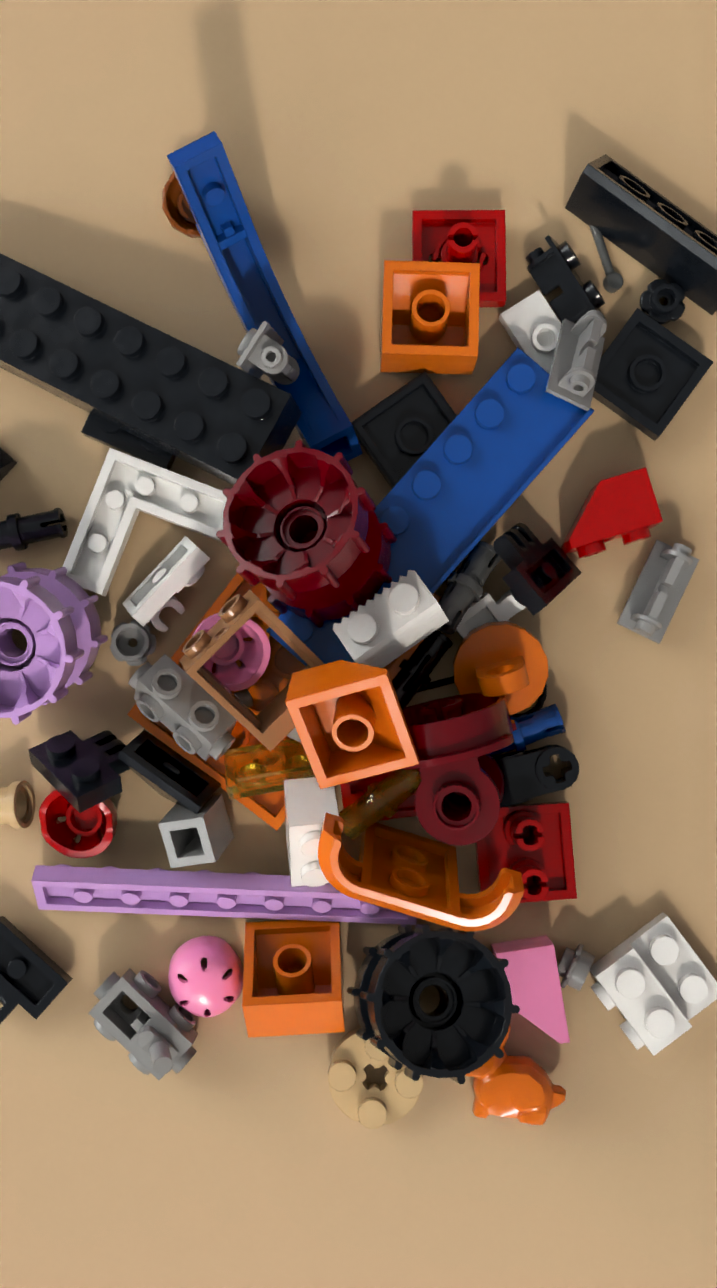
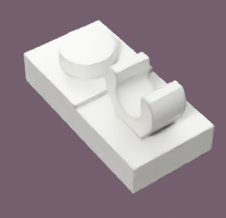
(178, 569)

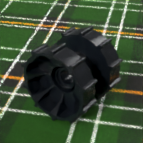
(471, 1009)

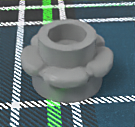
(120, 643)
(575, 967)

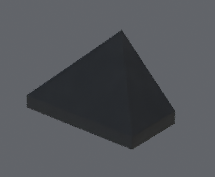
(168, 772)

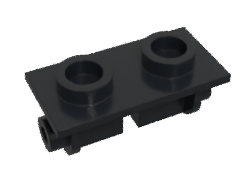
(556, 269)

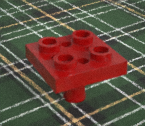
(463, 238)

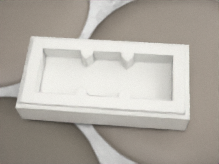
(533, 328)

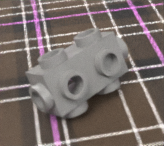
(185, 708)
(154, 1032)

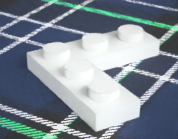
(118, 496)

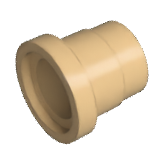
(17, 804)

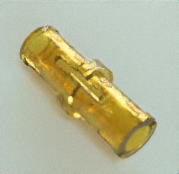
(379, 801)

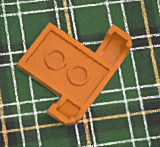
(413, 877)

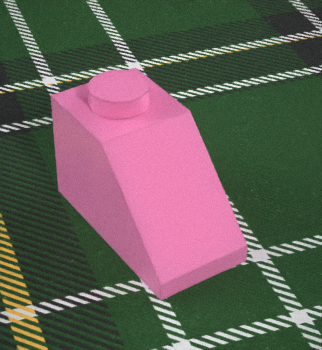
(535, 983)

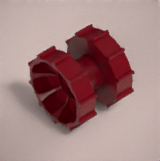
(284, 501)

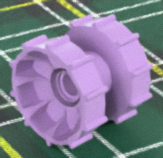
(59, 633)

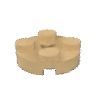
(363, 1102)

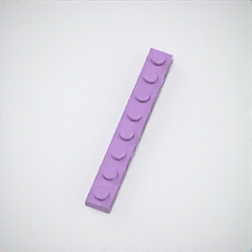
(199, 895)

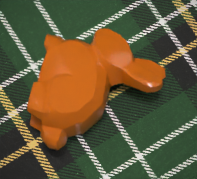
(514, 1089)

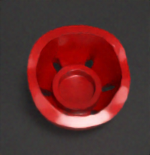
(85, 824)

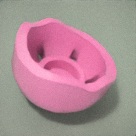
(253, 654)
(205, 986)

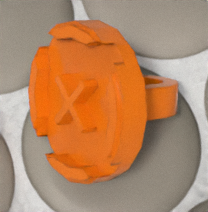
(500, 662)

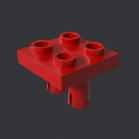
(533, 842)

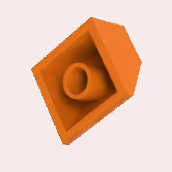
(430, 317)
(349, 722)
(293, 978)

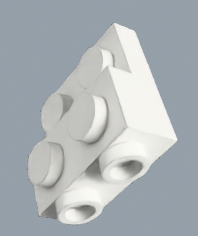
(654, 984)

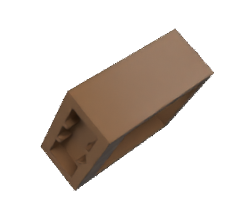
(274, 720)

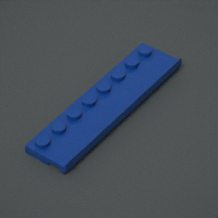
(463, 484)

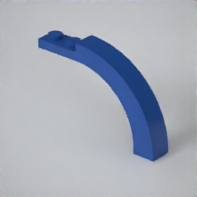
(253, 288)

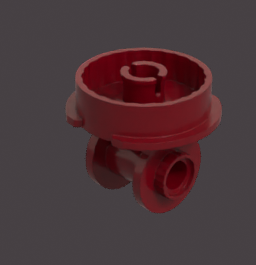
(453, 753)

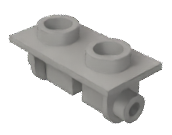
(263, 353)
(577, 359)
(658, 590)

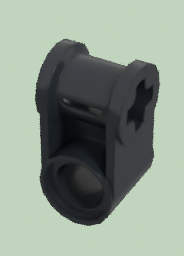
(525, 774)

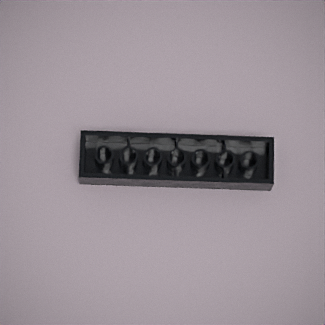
(138, 376)

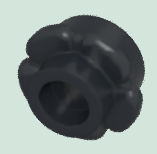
(663, 313)

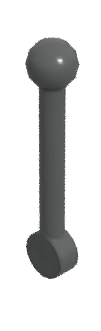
(613, 280)

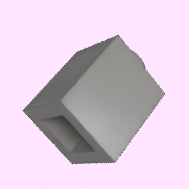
(196, 837)

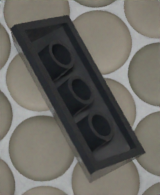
(648, 228)

